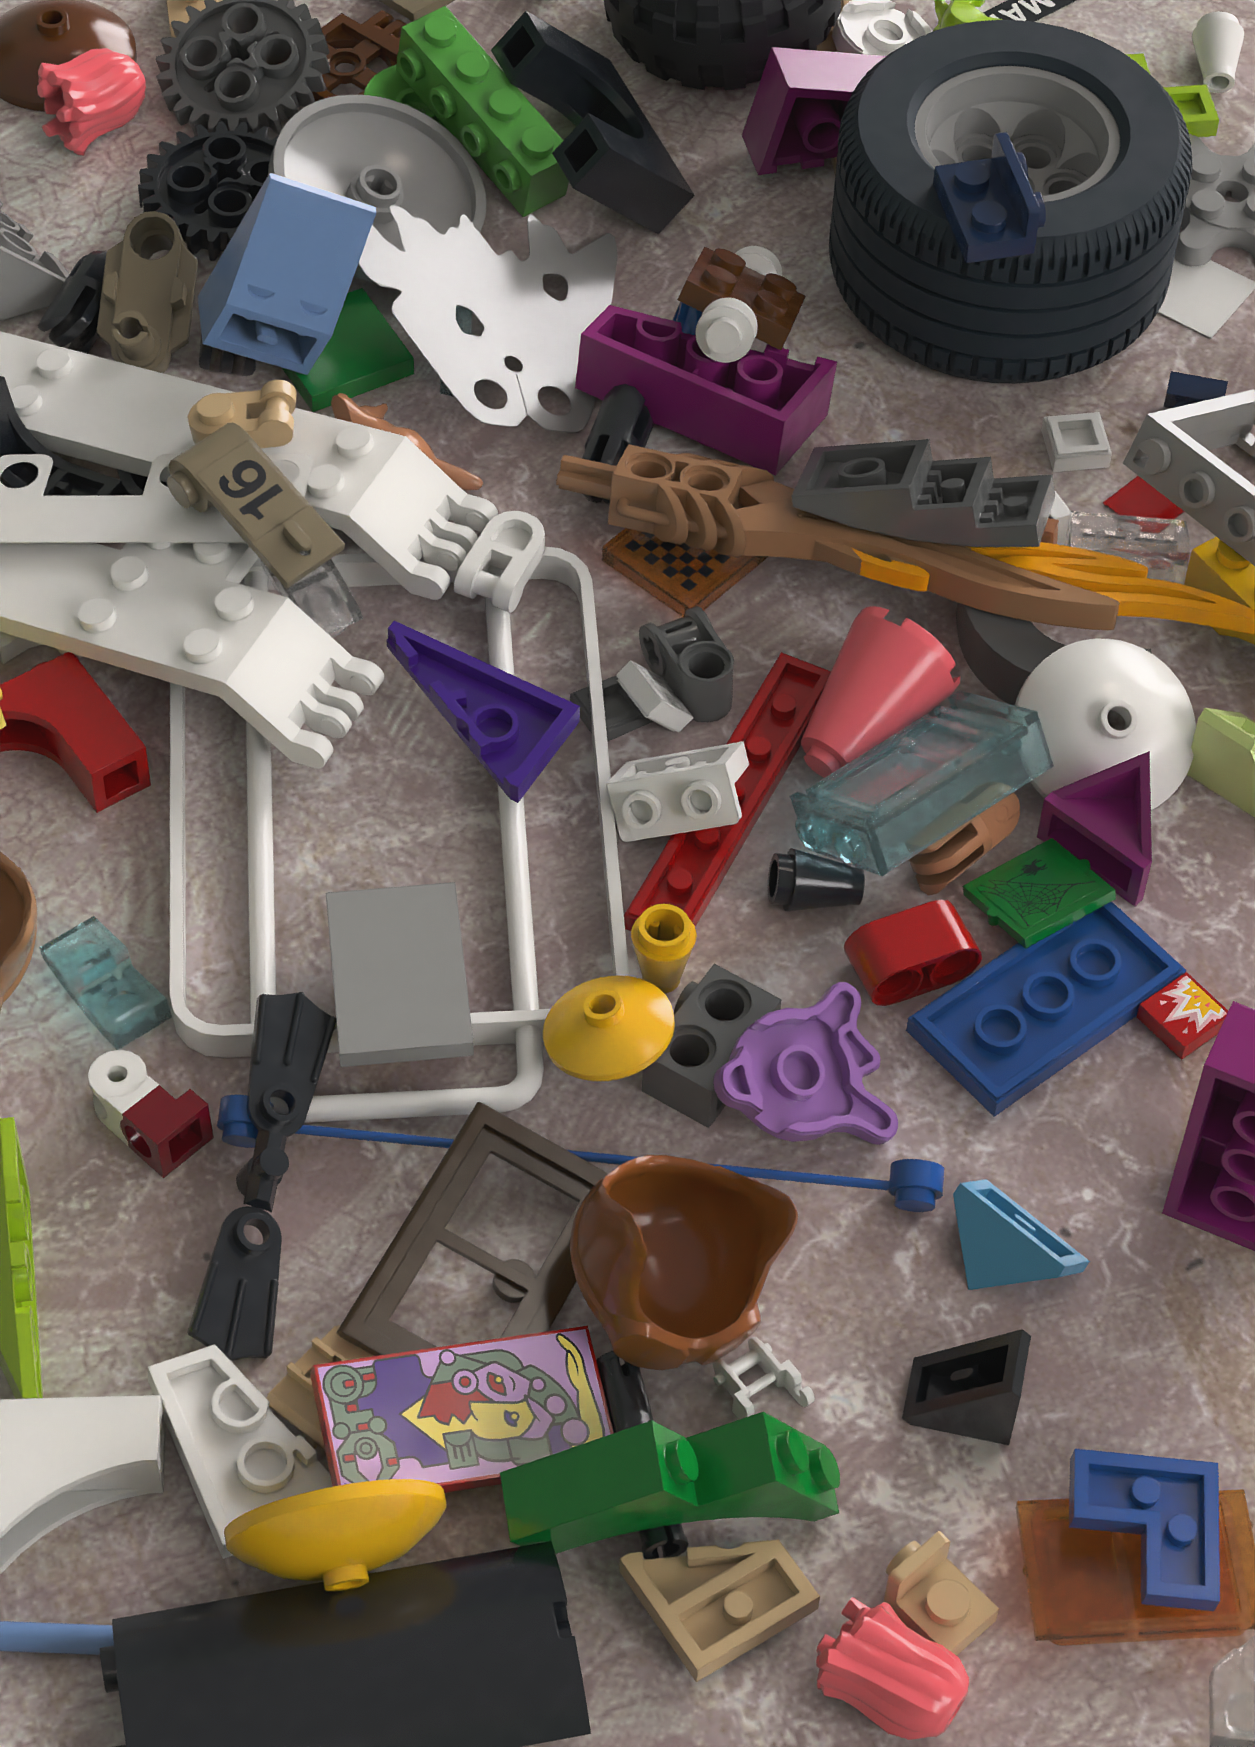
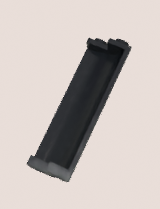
(409, 1660)

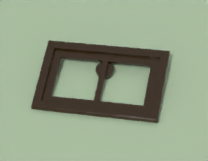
(513, 1280)

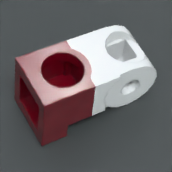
(145, 1115)

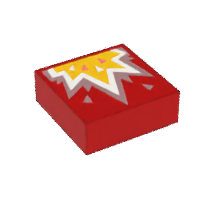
(1183, 1015)

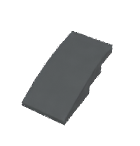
(911, 497)

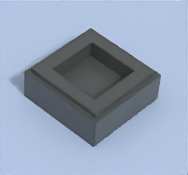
(620, 711)

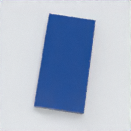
(1042, 1005)

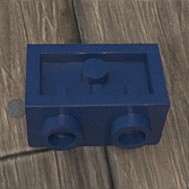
(991, 203)

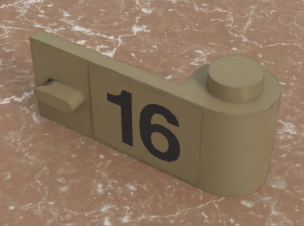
(256, 500)

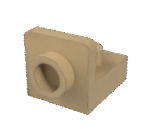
(936, 1596)

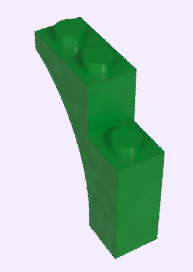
(664, 1479)

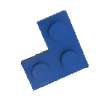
(1171, 1508)

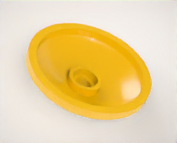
(337, 1530)

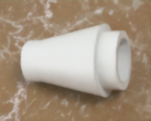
(1218, 48)

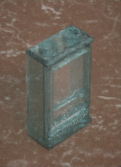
(922, 783)

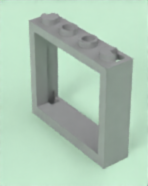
(1176, 461)

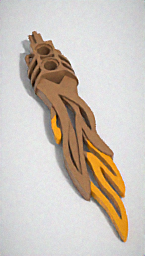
(751, 515)

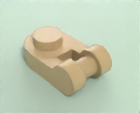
(260, 413)

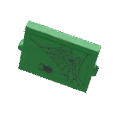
(1039, 892)

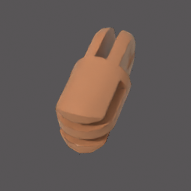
(964, 846)

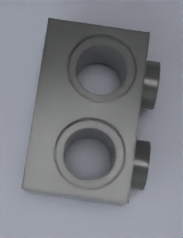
(705, 1041)

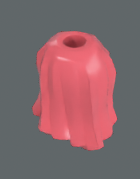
(90, 96)
(891, 1673)

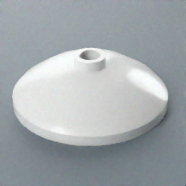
(1097, 676)

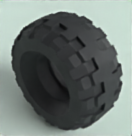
(716, 39)

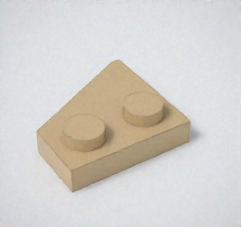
(720, 1599)

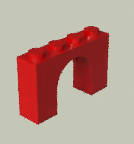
(70, 719)

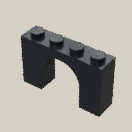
(613, 147)

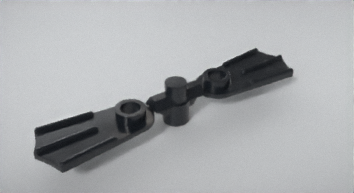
(242, 1278)

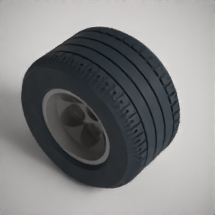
(1096, 146)

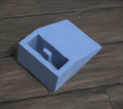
(285, 274)

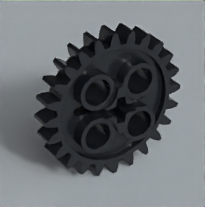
(207, 182)

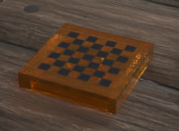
(675, 572)

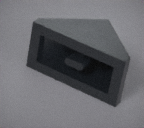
(970, 1388)

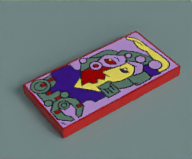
(460, 1409)

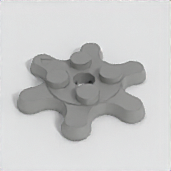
(1209, 219)

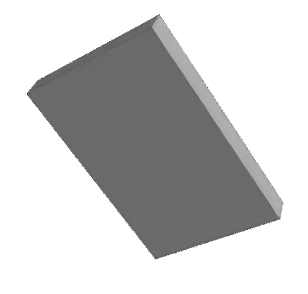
(399, 974)

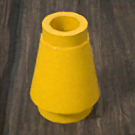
(663, 944)

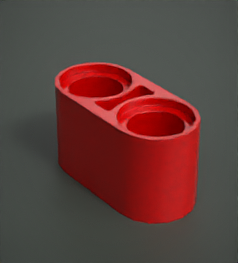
(912, 952)

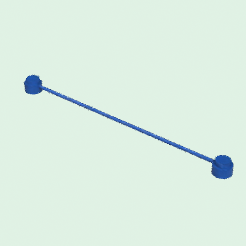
(911, 1181)

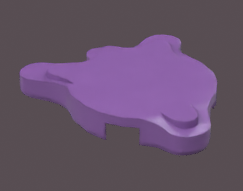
(804, 1072)

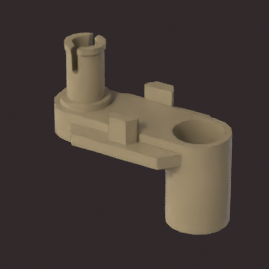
(147, 301)

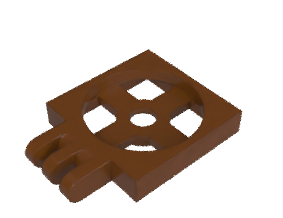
(369, 40)

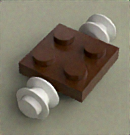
(740, 301)

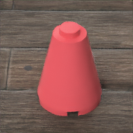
(876, 689)

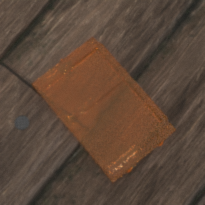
(1089, 1581)

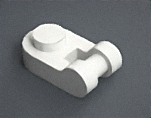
(508, 542)

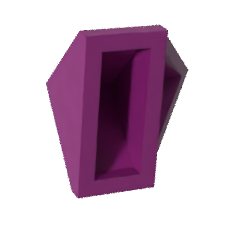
(1107, 824)

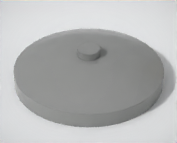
(382, 158)

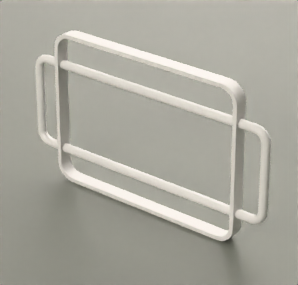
(518, 1027)

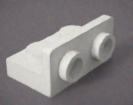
(678, 792)

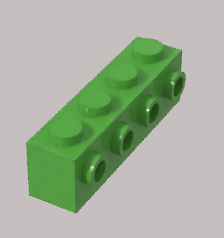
(482, 109)

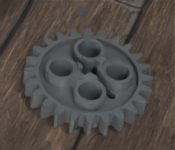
(243, 64)

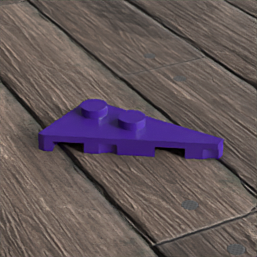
(497, 715)

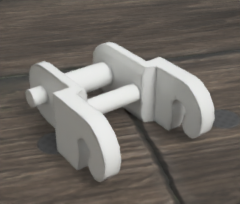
(781, 1374)

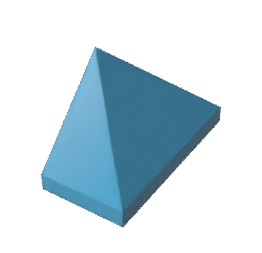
(1006, 1242)

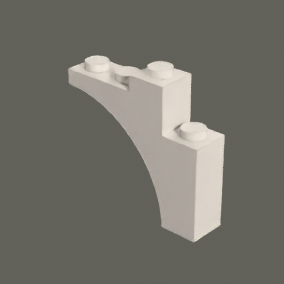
(72, 1458)

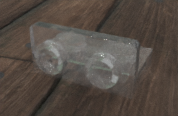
(1153, 542)

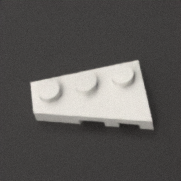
(230, 1439)

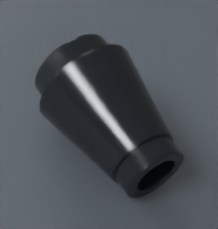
(813, 882)

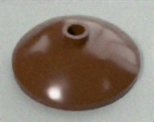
(53, 35)

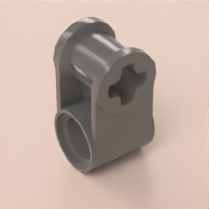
(692, 663)

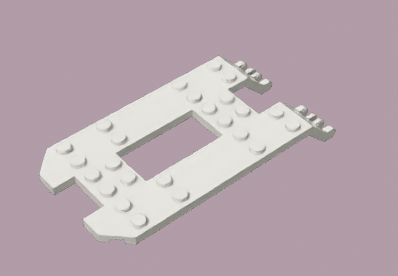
(181, 605)

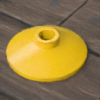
(608, 1028)

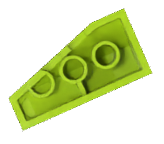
(18, 1297)

